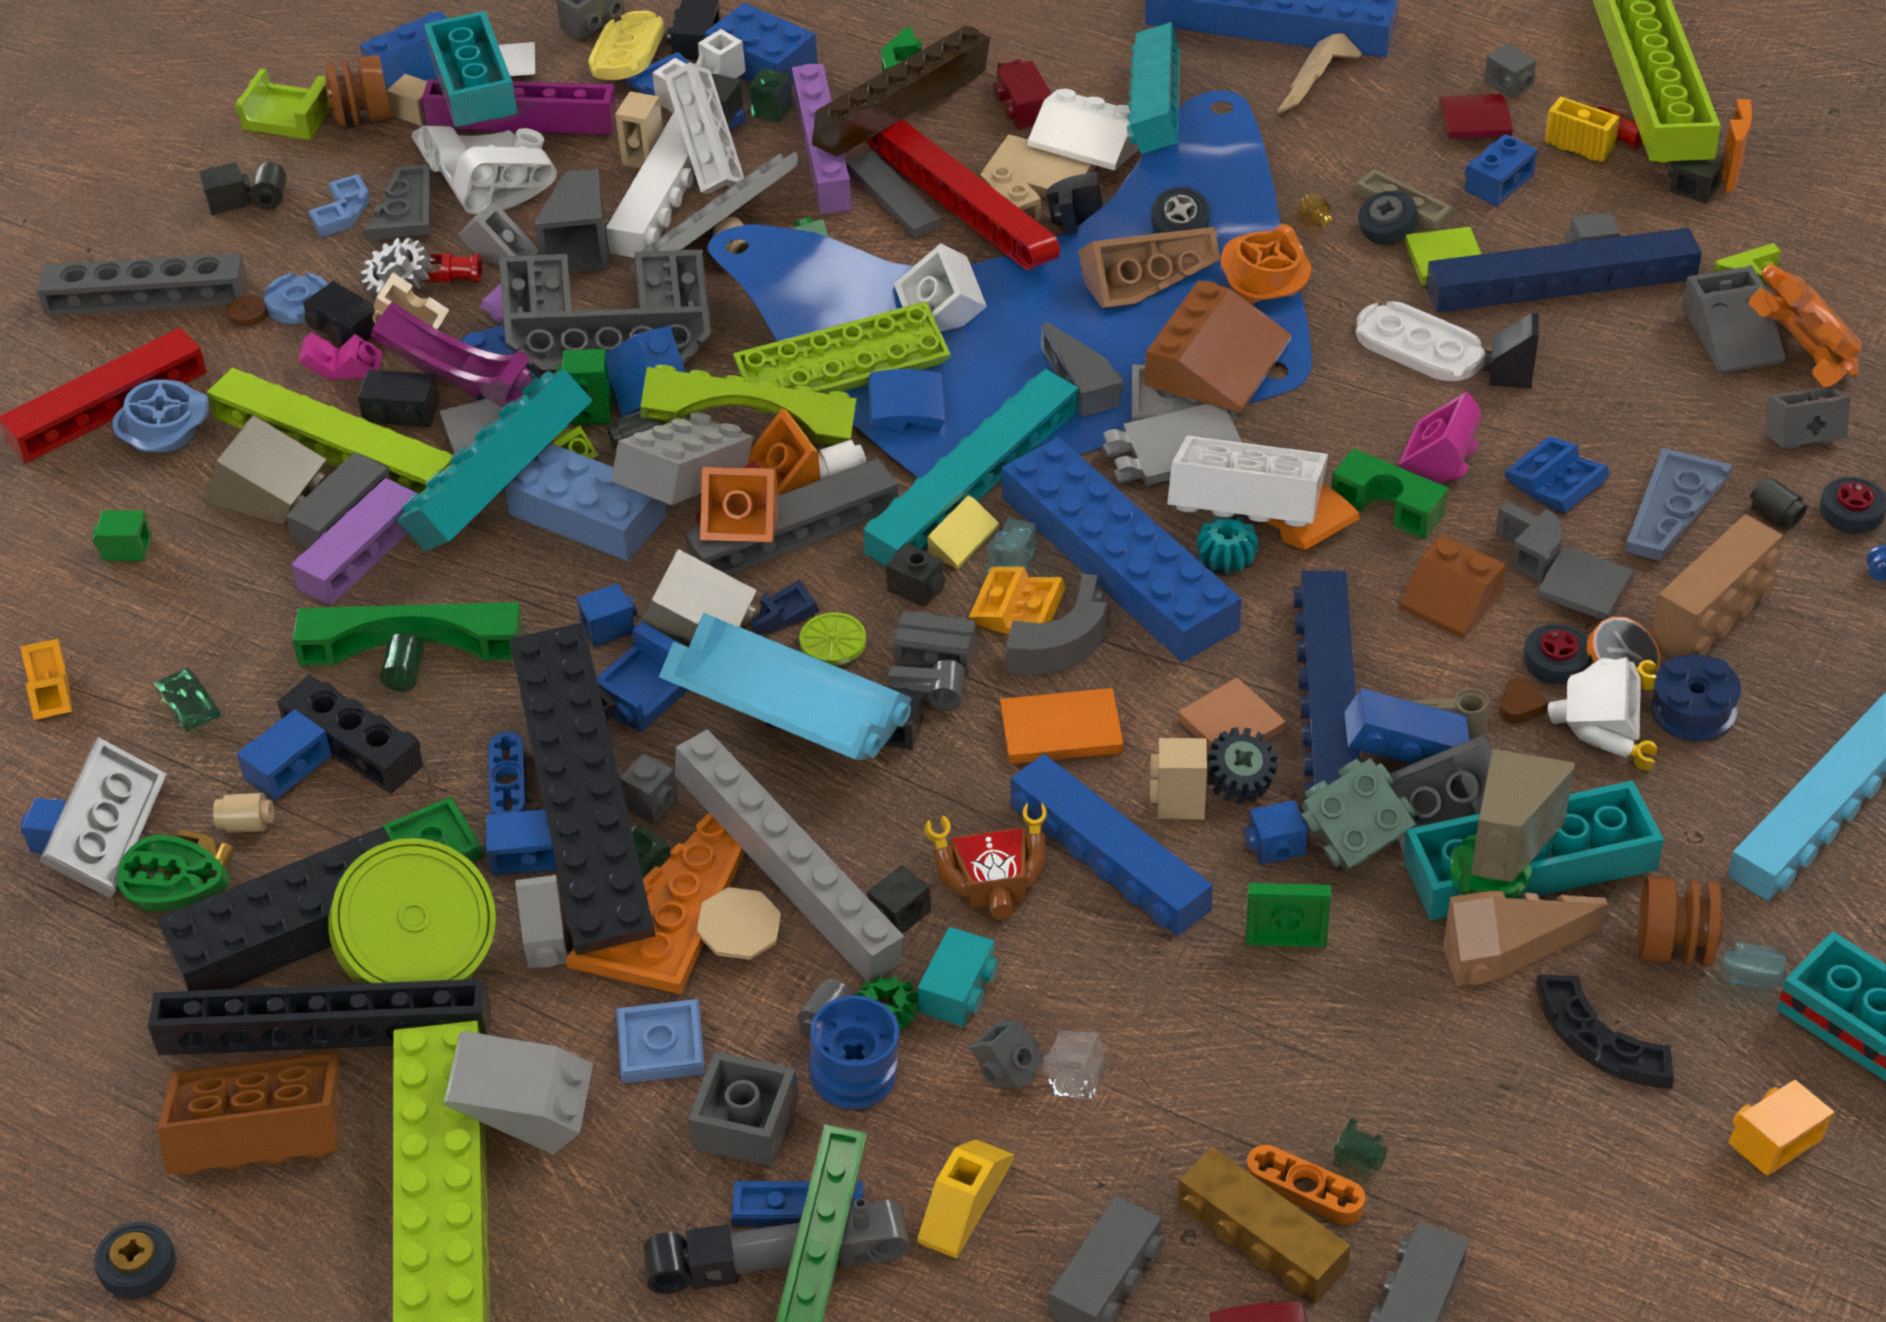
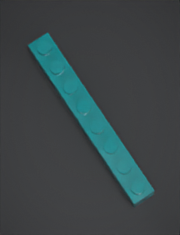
(1154, 89)
(973, 465)

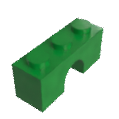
(1417, 500)

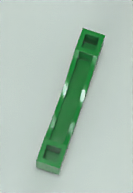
(338, 633)

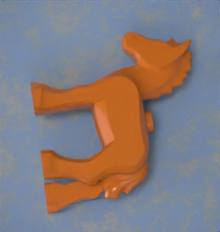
(1811, 324)

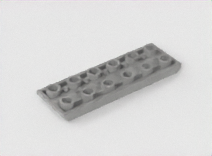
(724, 204)

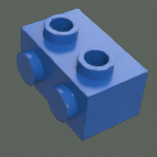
(1500, 170)
(284, 754)

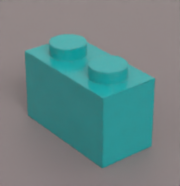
(957, 977)

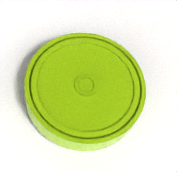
(411, 914)

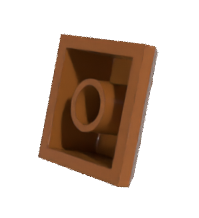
(1453, 586)

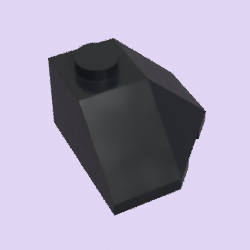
(1514, 354)

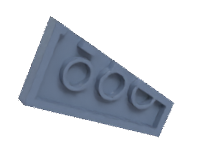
(1673, 500)

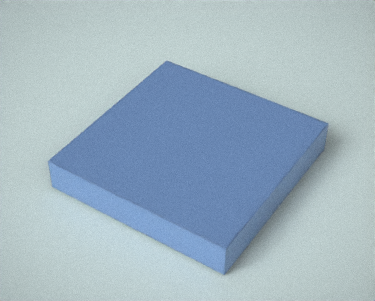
(660, 1041)

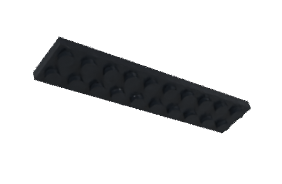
(581, 790)

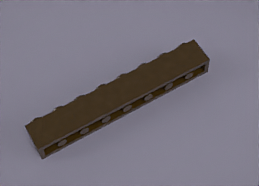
(900, 91)

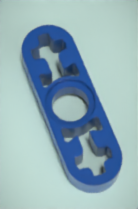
(499, 768)

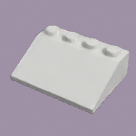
(1247, 480)

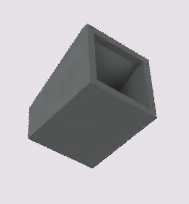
(575, 222)

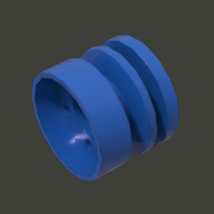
(853, 1052)

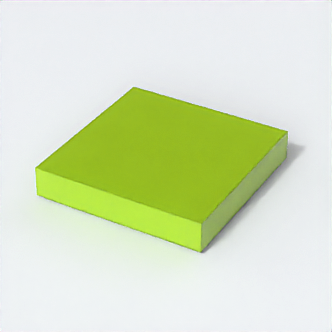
(1439, 245)

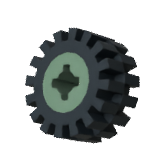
(1239, 779)

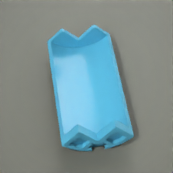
(787, 688)

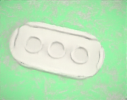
(1420, 341)

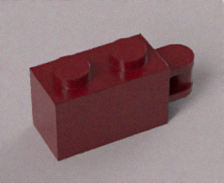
(1021, 91)

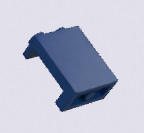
(635, 679)

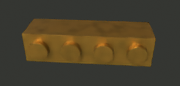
(1263, 1225)

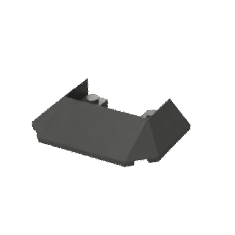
(542, 320)

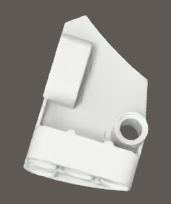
(488, 167)

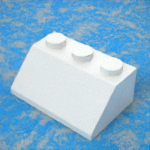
(1083, 129)

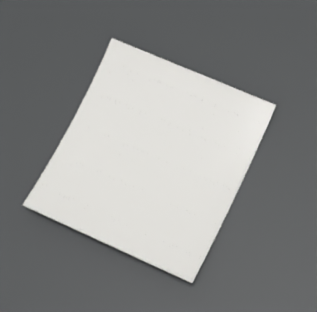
(519, 58)

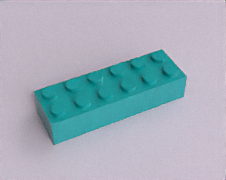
(493, 459)
(1603, 839)

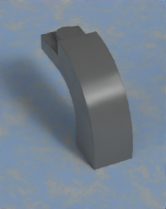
(1063, 642)

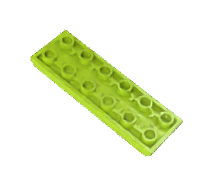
(847, 353)

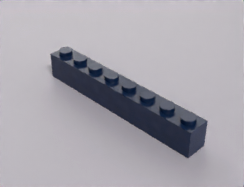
(1562, 270)
(1325, 674)

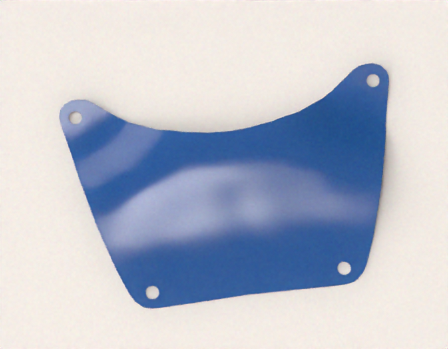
(817, 283)

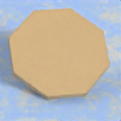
(738, 923)

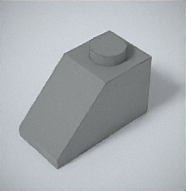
(496, 235)
(542, 921)

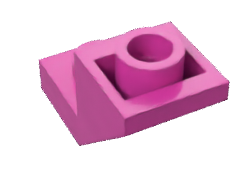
(344, 363)

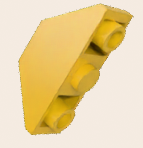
(962, 1195)

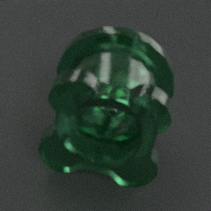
(1359, 1149)

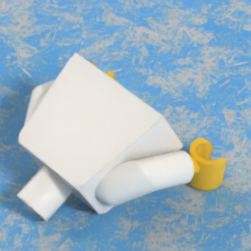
(1606, 707)

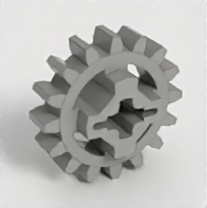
(404, 259)

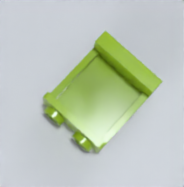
(282, 108)

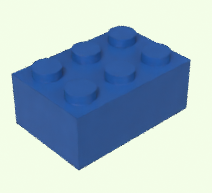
(768, 41)

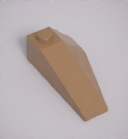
(1138, 266)
(1499, 935)

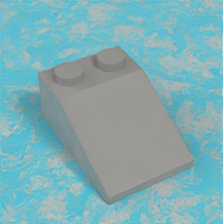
(520, 1088)

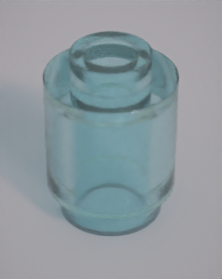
(1754, 965)

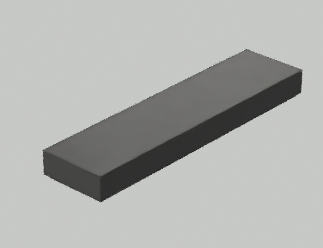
(894, 194)

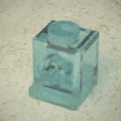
(1012, 545)

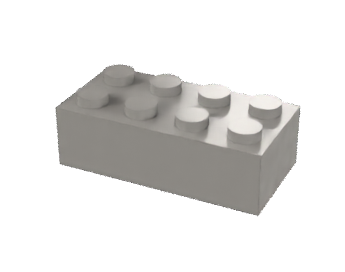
(671, 456)

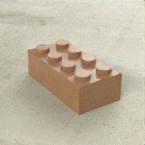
(1717, 589)

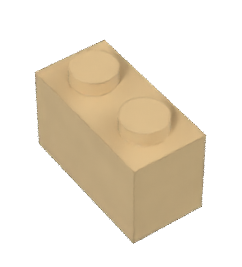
(638, 127)
(1181, 778)

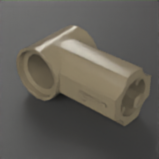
(1469, 703)

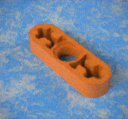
(1312, 1201)

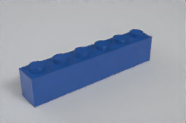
(1112, 845)

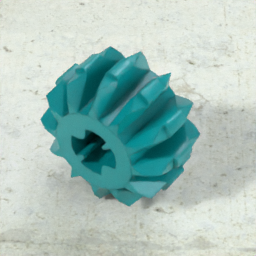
(1227, 544)

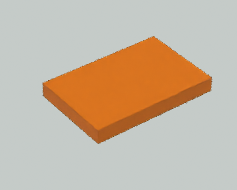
(1061, 725)

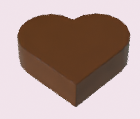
(1521, 701)

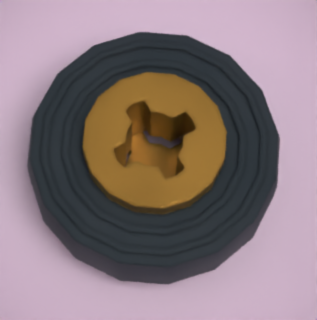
(148, 1270)

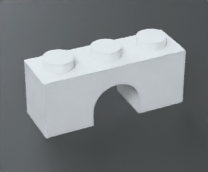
(718, 53)

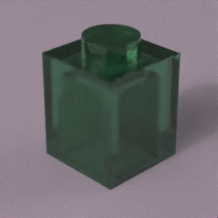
(770, 95)

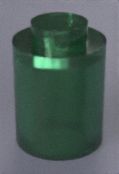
(402, 662)

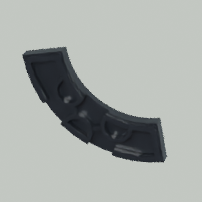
(1594, 1042)

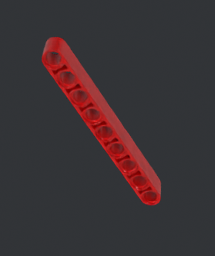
(966, 195)

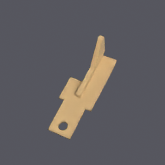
(1332, 46)

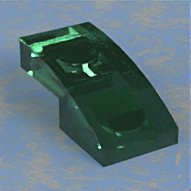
(187, 699)

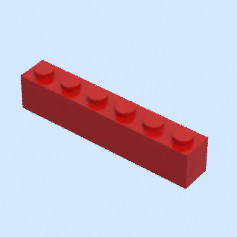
(98, 395)

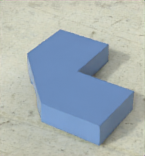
(351, 200)

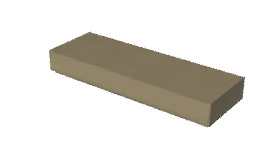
(1431, 211)

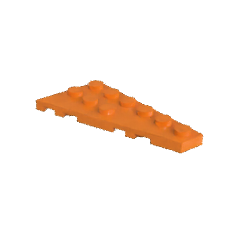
(675, 898)

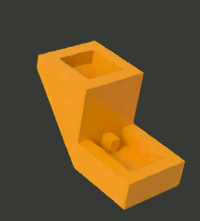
(47, 679)

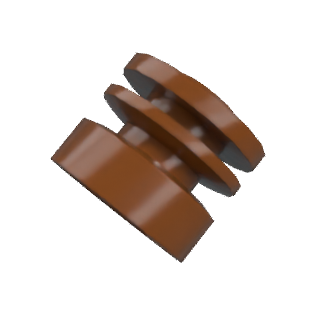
(358, 91)
(1679, 921)

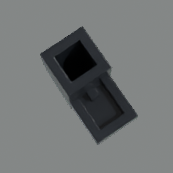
(1074, 199)

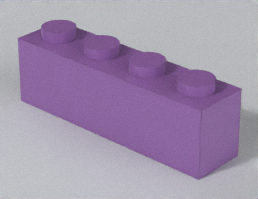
(352, 544)

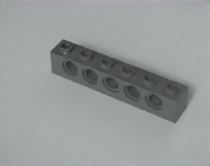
(141, 284)

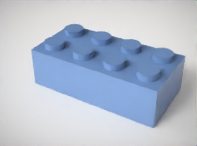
(581, 503)

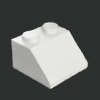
(947, 286)

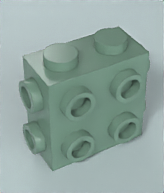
(1357, 813)

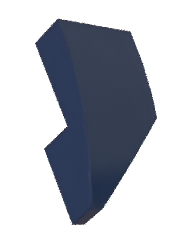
(784, 609)

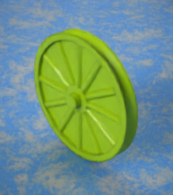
(833, 638)

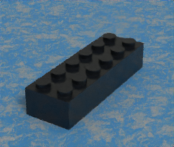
(260, 921)

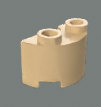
(401, 293)

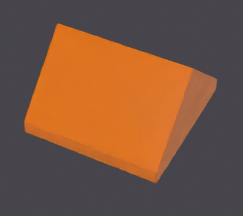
(787, 451)
(738, 504)

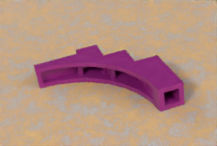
(436, 353)

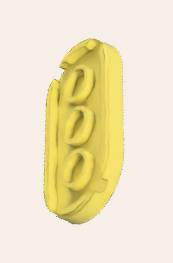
(626, 46)

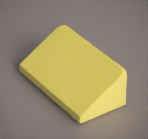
(961, 533)

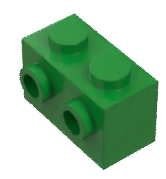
(591, 372)

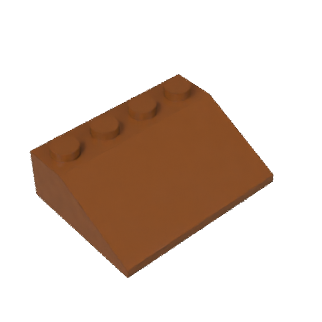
(1214, 349)
(251, 1113)

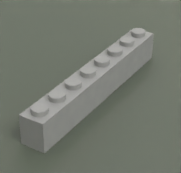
(789, 856)

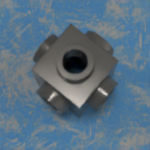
(1007, 1055)

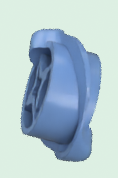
(160, 416)

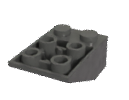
(1727, 323)

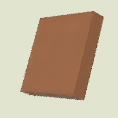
(1229, 708)

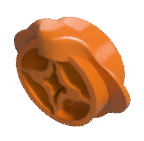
(1266, 264)

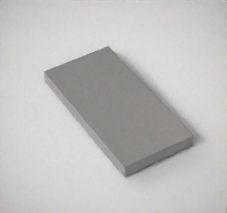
(102, 817)

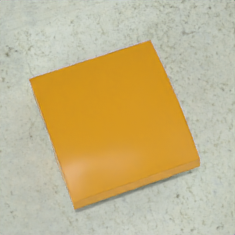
(1014, 596)

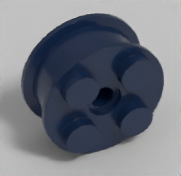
(1696, 697)

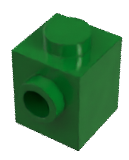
(122, 535)

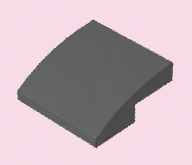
(1585, 583)

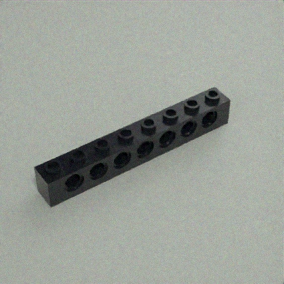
(310, 1015)

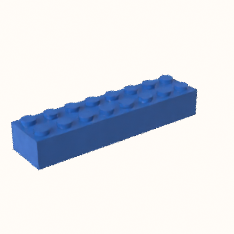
(1292, 22)
(1124, 547)

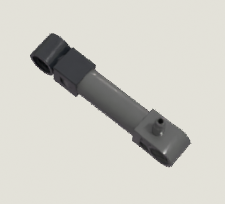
(715, 1255)

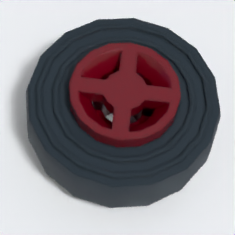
(1853, 505)
(1556, 653)

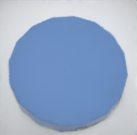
(286, 296)

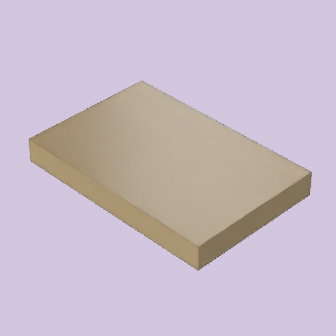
(1036, 166)

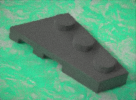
(405, 206)

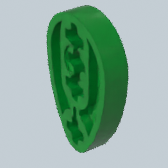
(169, 854)

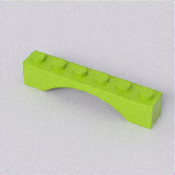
(675, 394)

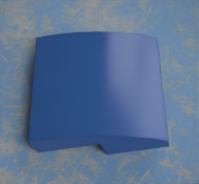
(906, 397)
(1556, 474)

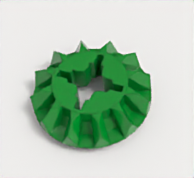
(904, 997)

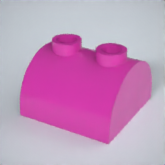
(1443, 441)

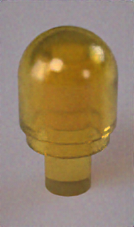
(1315, 204)

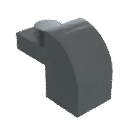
(1534, 537)

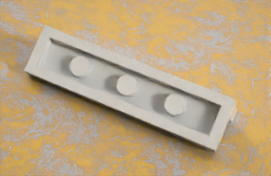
(704, 127)

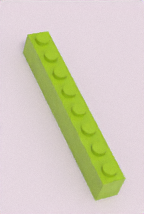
(324, 428)

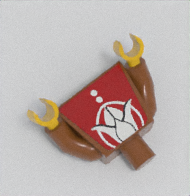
(991, 866)

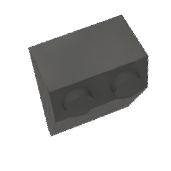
(1446, 783)

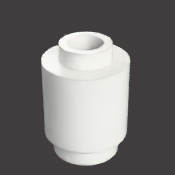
(840, 458)

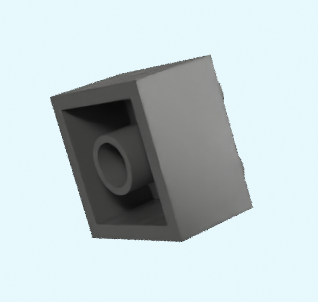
(743, 1109)

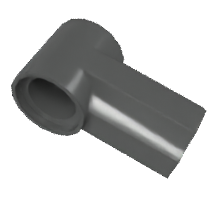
(939, 684)

